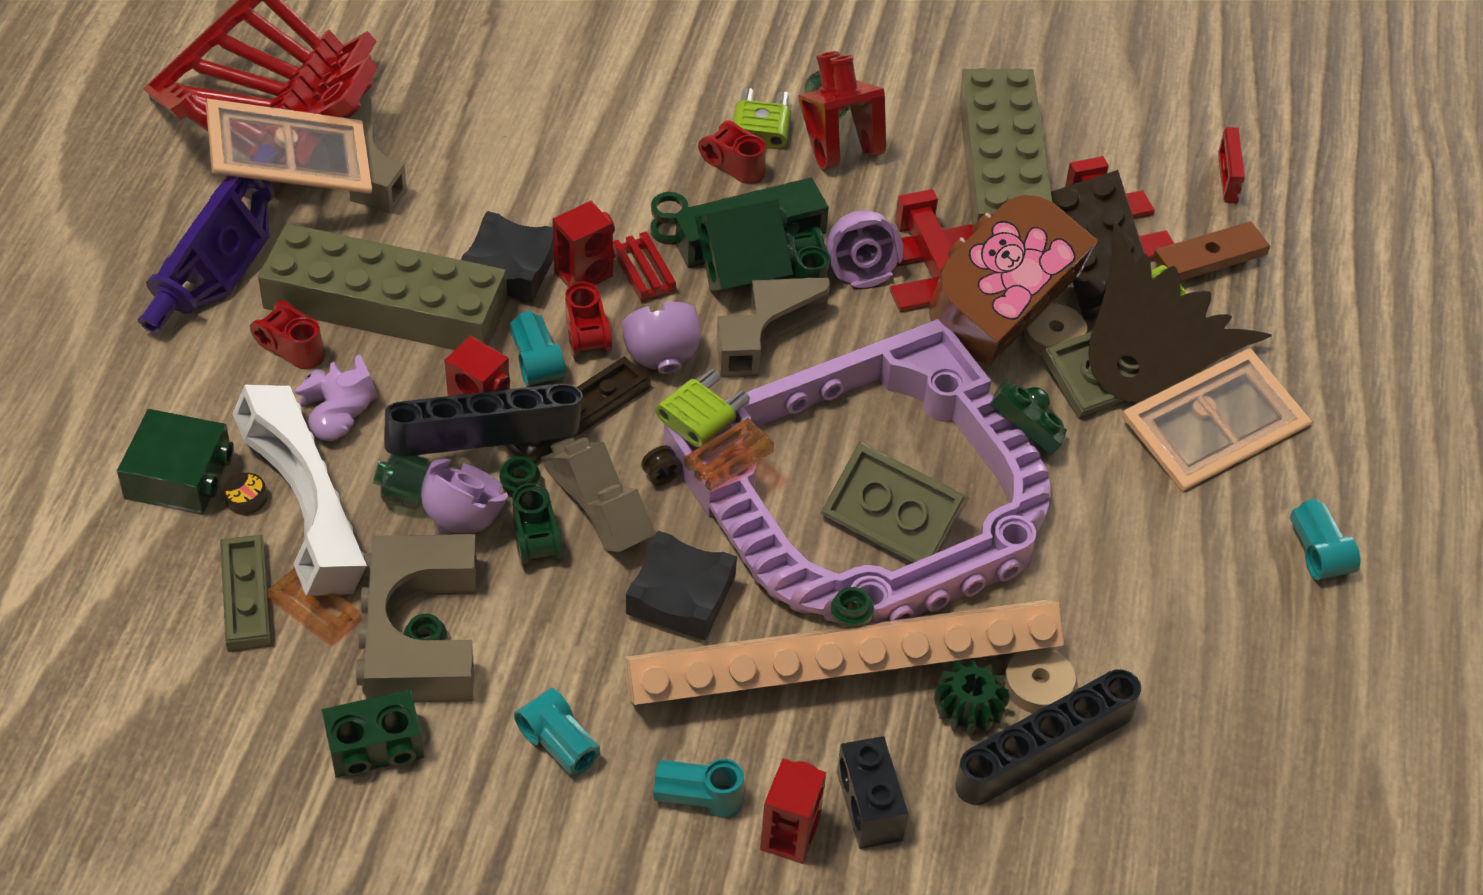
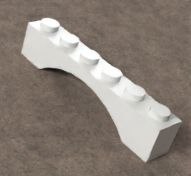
(275, 428)

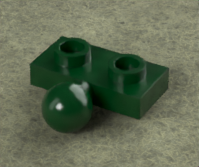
(1030, 413)

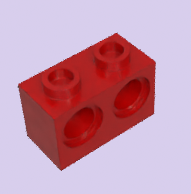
(583, 245)
(476, 369)
(792, 810)

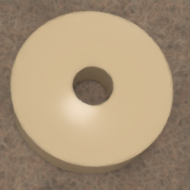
(1057, 318)
(1041, 664)

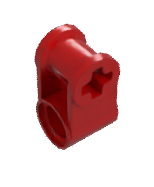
(738, 152)
(586, 319)
(290, 336)

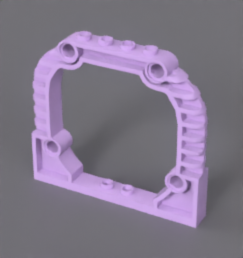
(942, 373)

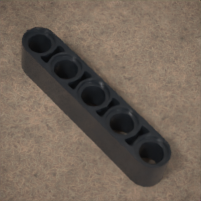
(482, 419)
(1040, 752)

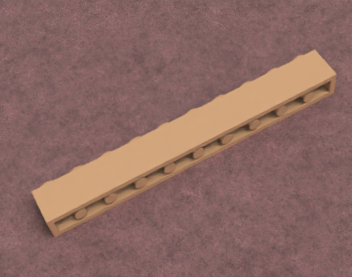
(843, 651)

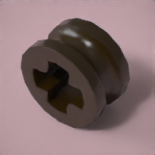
(661, 465)

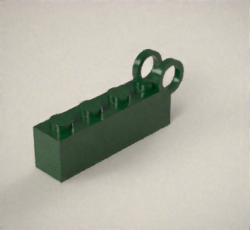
(800, 200)

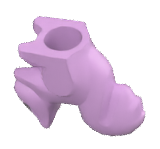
(344, 396)

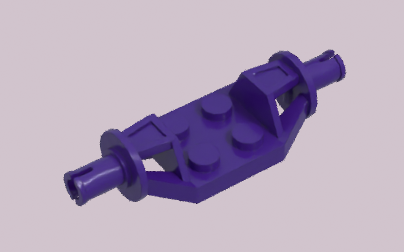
(212, 251)

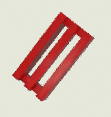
(1231, 164)
(635, 246)

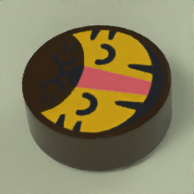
(245, 493)

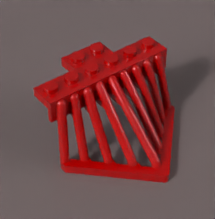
(326, 83)

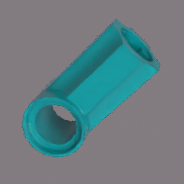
(537, 355)
(1326, 550)
(552, 724)
(699, 783)

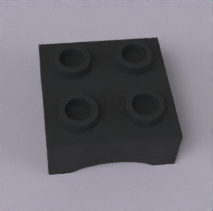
(517, 248)
(681, 586)

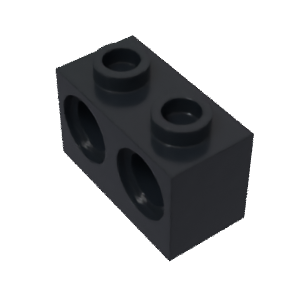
(872, 792)

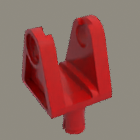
(822, 107)

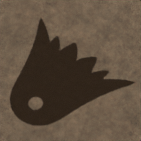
(1156, 328)

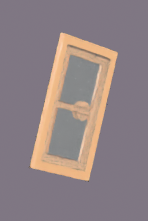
(287, 146)
(1216, 419)

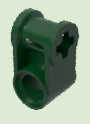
(810, 254)
(535, 530)

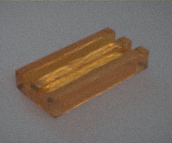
(734, 458)
(303, 616)

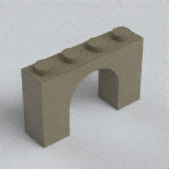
(400, 571)

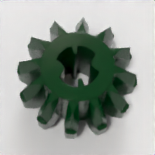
(971, 697)

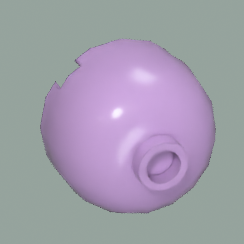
(864, 248)
(662, 337)
(461, 499)

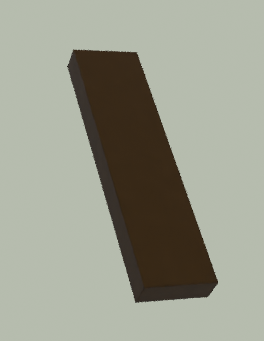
(601, 397)

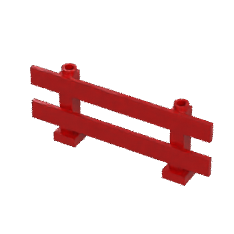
(931, 243)

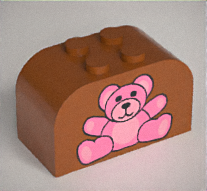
(1008, 274)

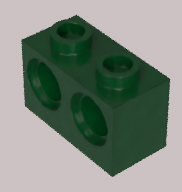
(370, 724)

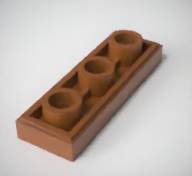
(1213, 250)

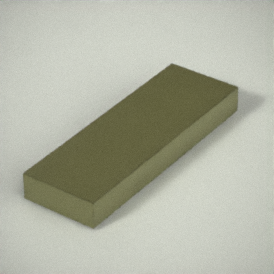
(245, 593)

